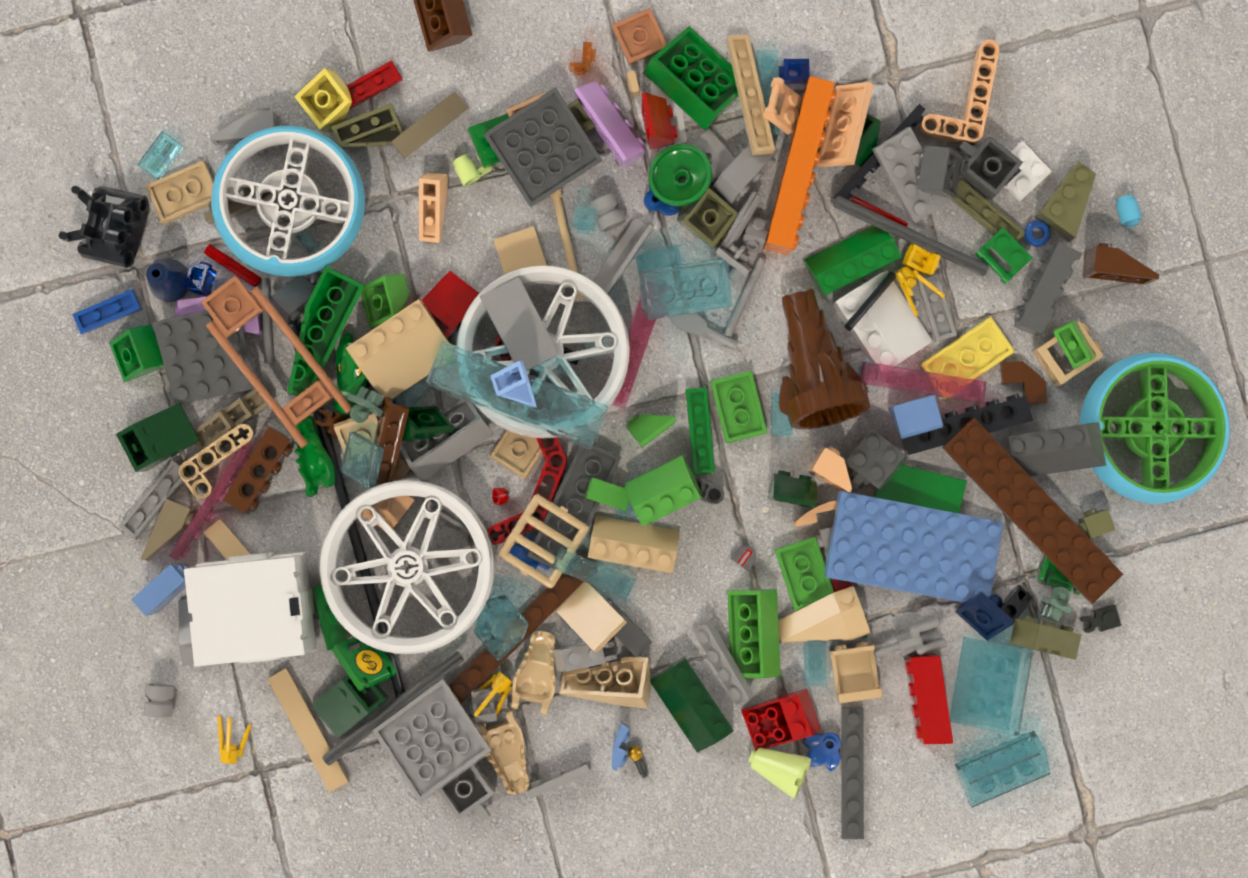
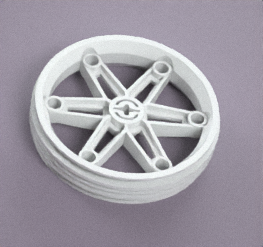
(579, 284)
(331, 584)

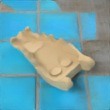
(536, 674)
(507, 753)

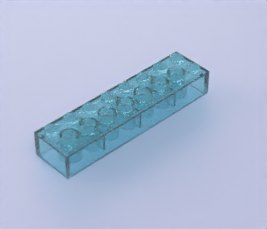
(557, 410)

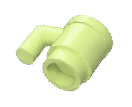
(468, 171)

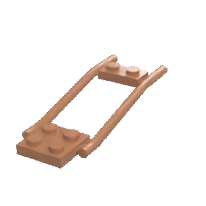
(232, 309)

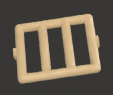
(526, 518)

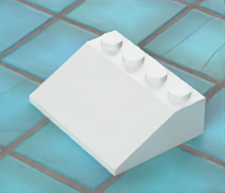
(888, 328)

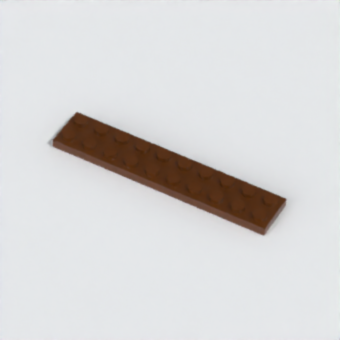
(1032, 511)

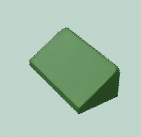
(1074, 344)

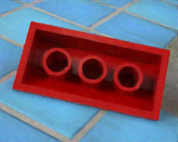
(929, 698)

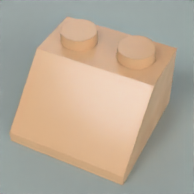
(831, 469)

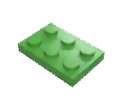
(738, 407)
(803, 572)

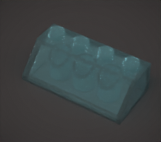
(684, 289)
(1003, 768)

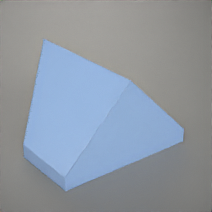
(514, 384)

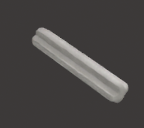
(741, 220)

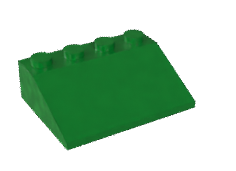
(694, 77)

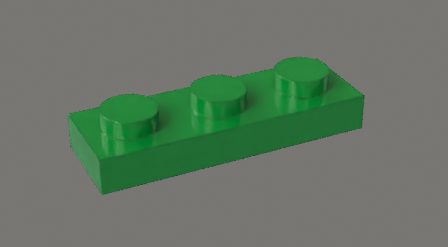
(331, 628)

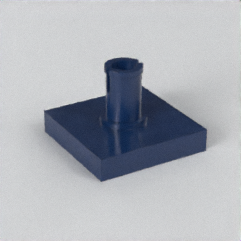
(985, 615)

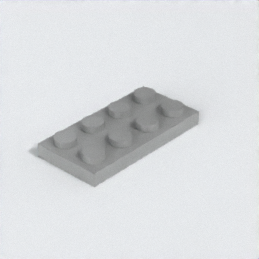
(901, 164)

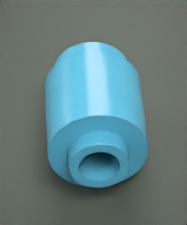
(1128, 211)

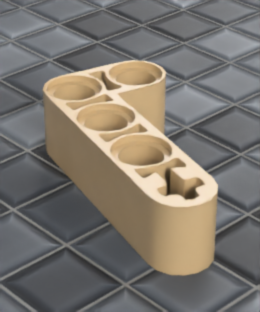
(219, 456)

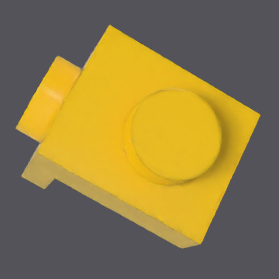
(921, 260)

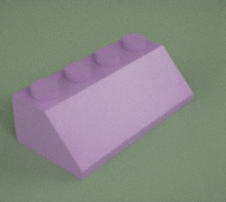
(609, 124)

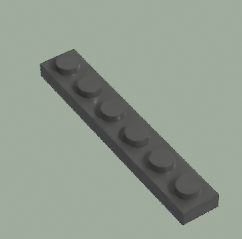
(852, 773)

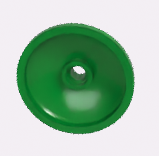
(677, 163)

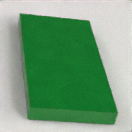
(924, 489)

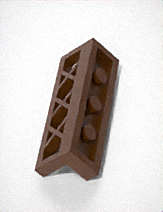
(389, 437)

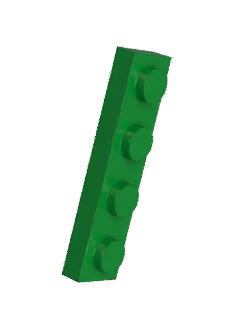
(699, 431)

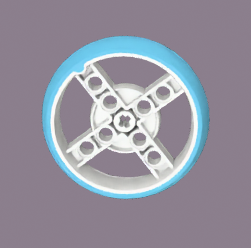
(300, 143)

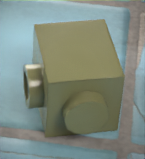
(1096, 523)

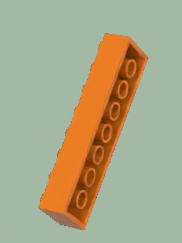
(800, 162)

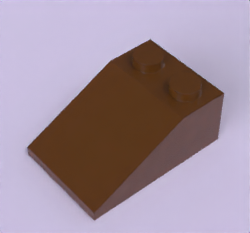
(1115, 265)

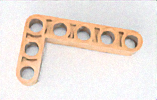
(973, 102)

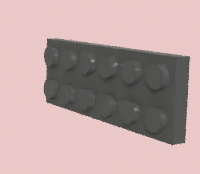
(571, 495)

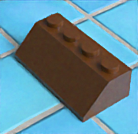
(443, 22)

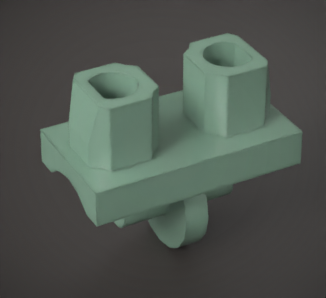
(366, 403)
(1055, 605)

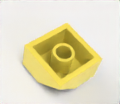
(325, 99)

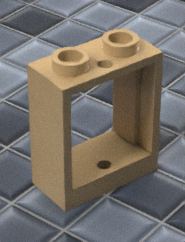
(1052, 367)

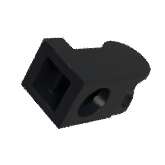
(1016, 602)

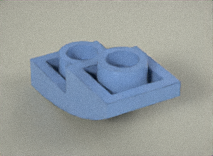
(618, 752)

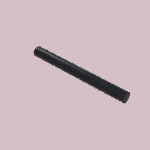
(851, 323)

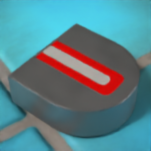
(745, 557)

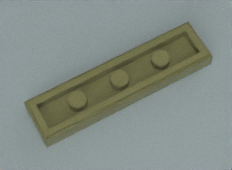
(984, 211)

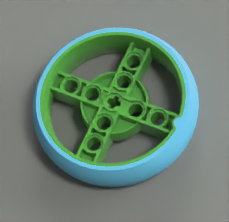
(1212, 427)

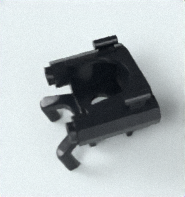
(123, 230)

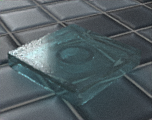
(362, 460)

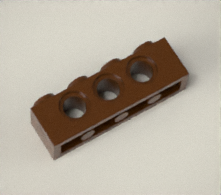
(236, 495)

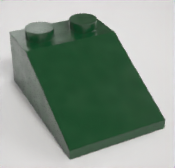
(793, 490)

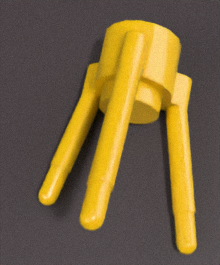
(908, 280)
(500, 684)
(229, 751)

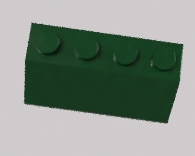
(691, 705)

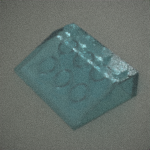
(991, 686)

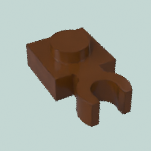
(329, 420)

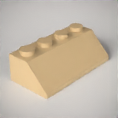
(633, 545)

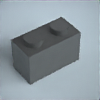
(292, 298)

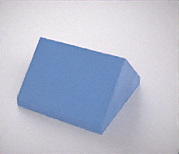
(916, 416)

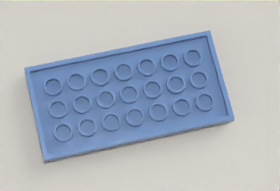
(912, 548)

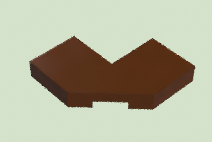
(1033, 385)

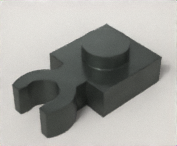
(1104, 619)

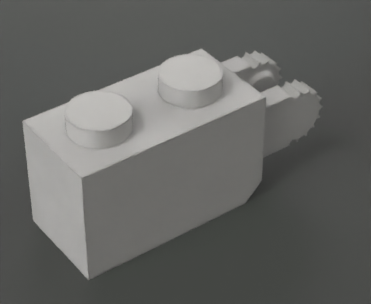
(580, 657)

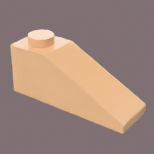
(432, 206)

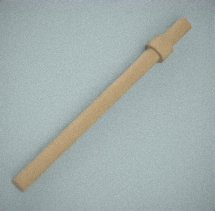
(556, 197)

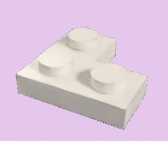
(1031, 172)

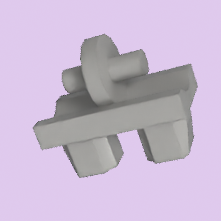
(740, 268)

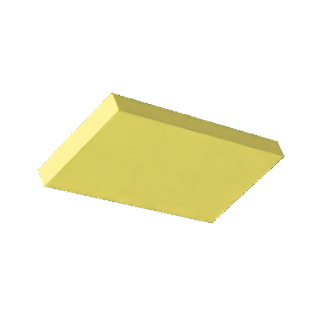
(971, 353)

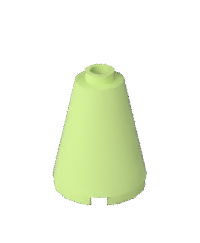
(781, 769)

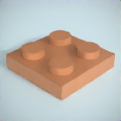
(639, 36)

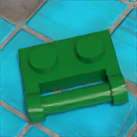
(1009, 250)

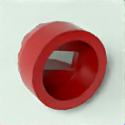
(499, 496)

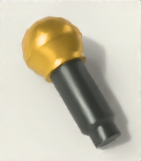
(635, 755)

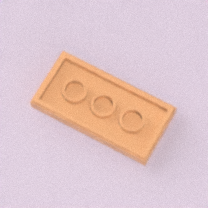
(845, 124)

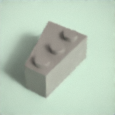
(741, 173)

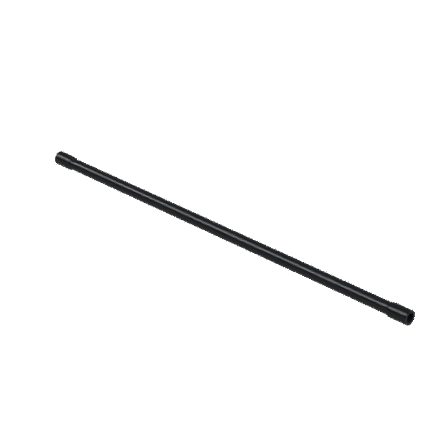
(353, 533)

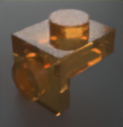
(589, 56)

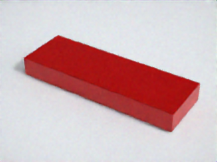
(373, 83)

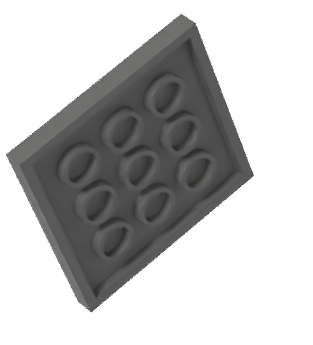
(543, 147)
(197, 362)

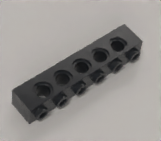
(1019, 414)

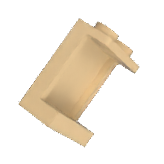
(855, 672)

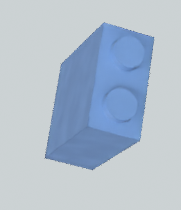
(161, 589)

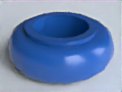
(1046, 233)

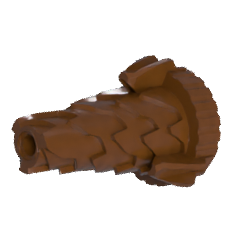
(821, 384)

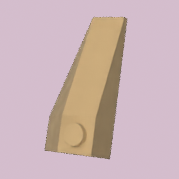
(826, 619)
(615, 683)

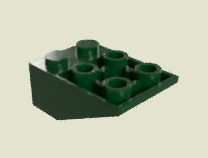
(157, 438)
(346, 705)

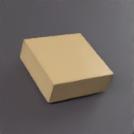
(633, 84)

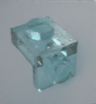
(584, 220)

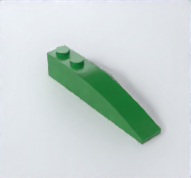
(323, 323)

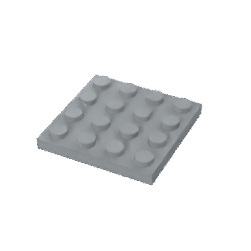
(432, 741)

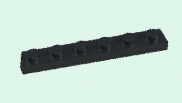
(872, 163)

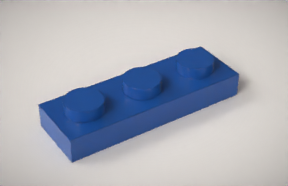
(107, 311)

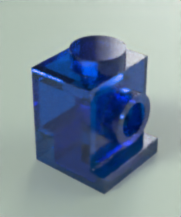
(800, 66)
(200, 278)

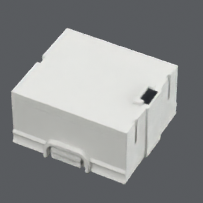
(250, 608)

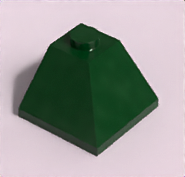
(868, 140)
(425, 423)

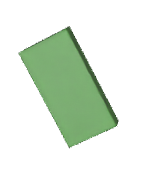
(607, 494)

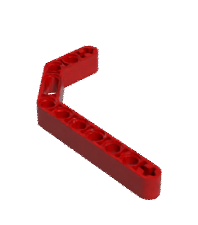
(548, 469)

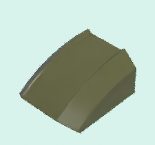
(708, 218)

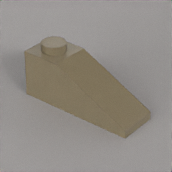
(170, 523)

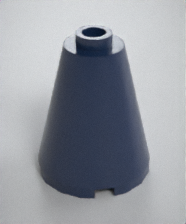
(167, 280)

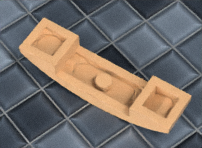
(810, 515)

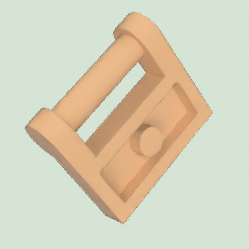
(787, 109)

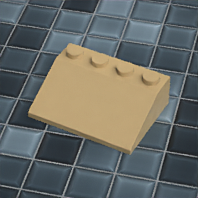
(399, 350)

